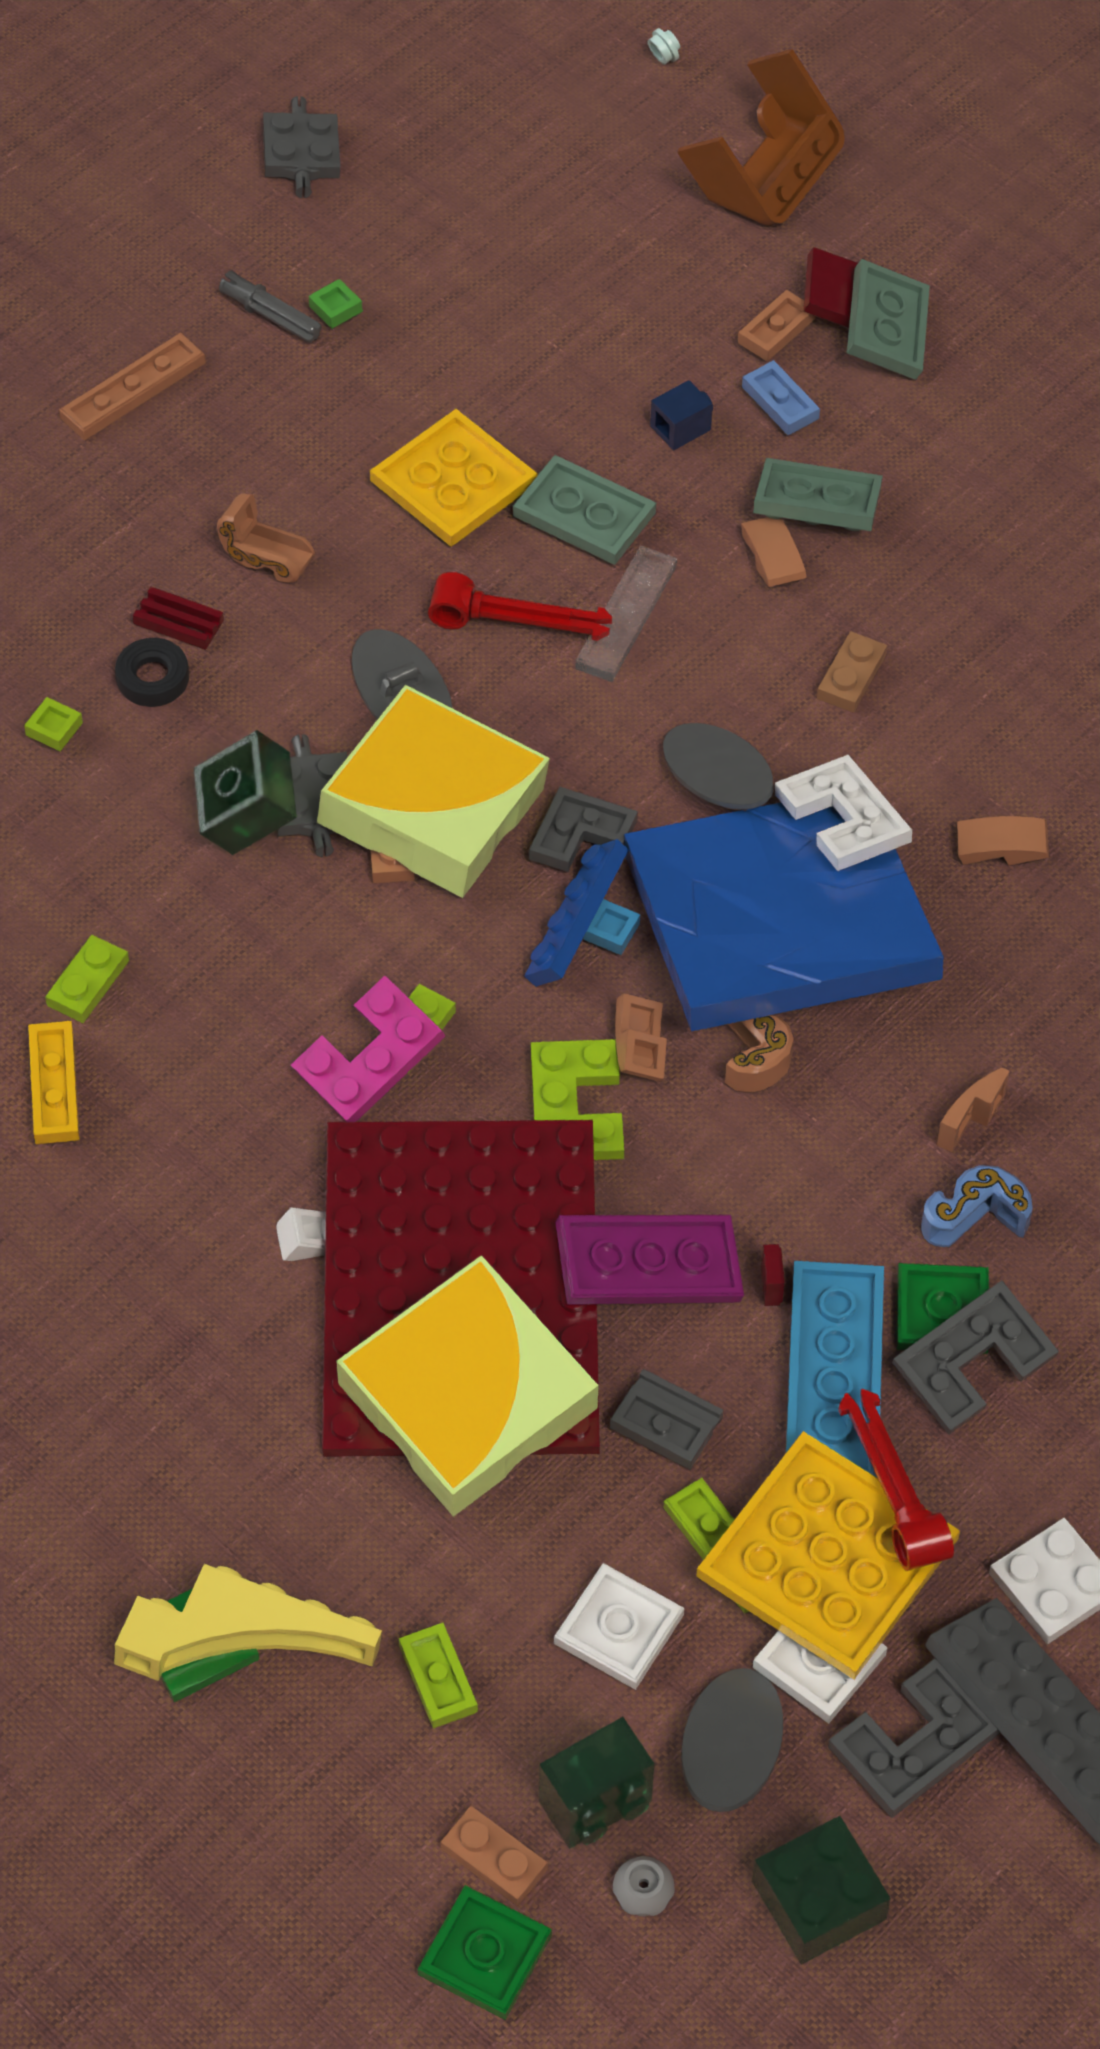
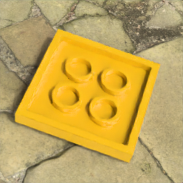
(453, 477)

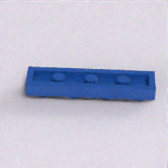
(576, 912)

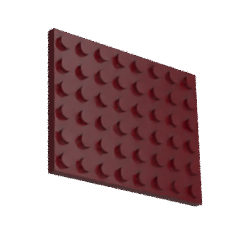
(423, 1204)

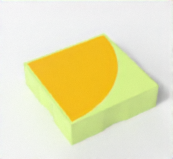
(432, 790)
(467, 1384)

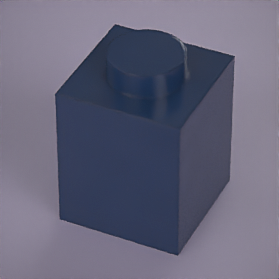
(681, 414)

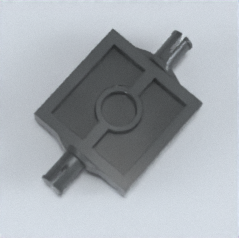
(301, 146)
(310, 776)

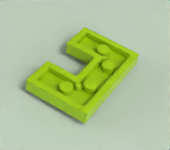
(555, 1076)

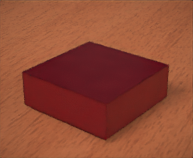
(772, 1275)

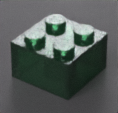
(245, 792)
(596, 1783)
(820, 1889)

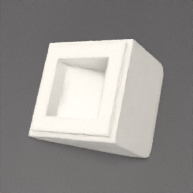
(302, 1234)

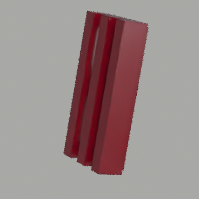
(182, 613)

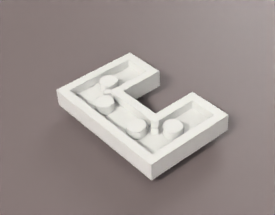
(870, 819)

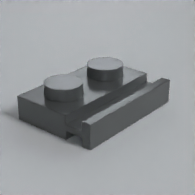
(666, 1419)

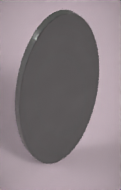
(388, 662)
(718, 766)
(732, 1740)

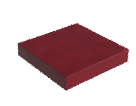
(829, 286)

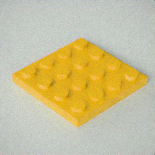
(818, 1557)

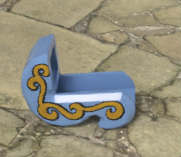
(974, 1195)

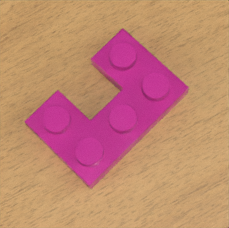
(359, 1084)

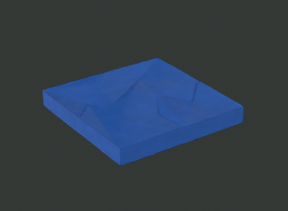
(766, 921)

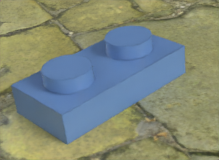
(780, 397)

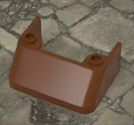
(796, 152)

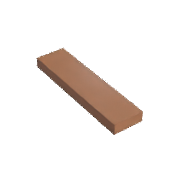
(132, 386)

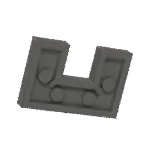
(989, 1321)
(905, 1772)

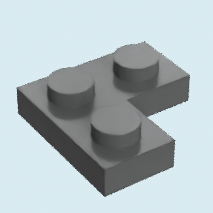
(574, 819)

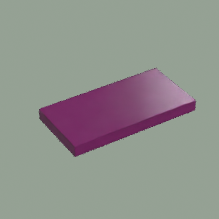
(649, 1259)

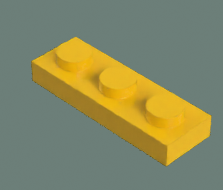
(53, 1082)

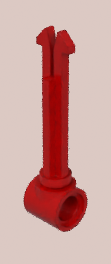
(458, 601)
(918, 1534)

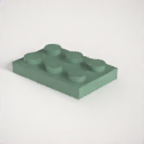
(888, 319)
(818, 494)
(584, 509)

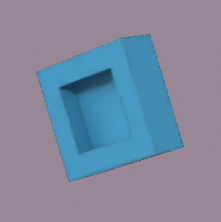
(612, 927)

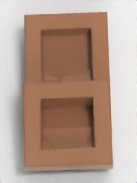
(774, 551)
(1010, 837)
(638, 1037)
(975, 1104)

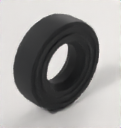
(148, 651)

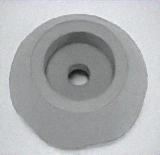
(646, 1900)

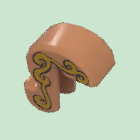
(260, 544)
(767, 1056)

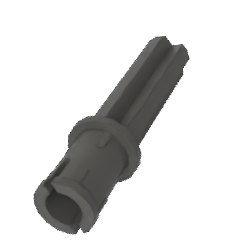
(258, 300)

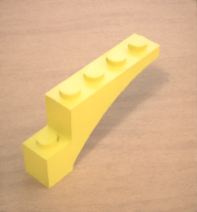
(236, 1615)

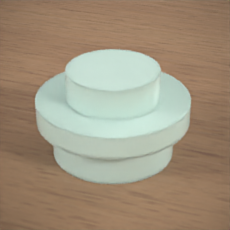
(664, 46)

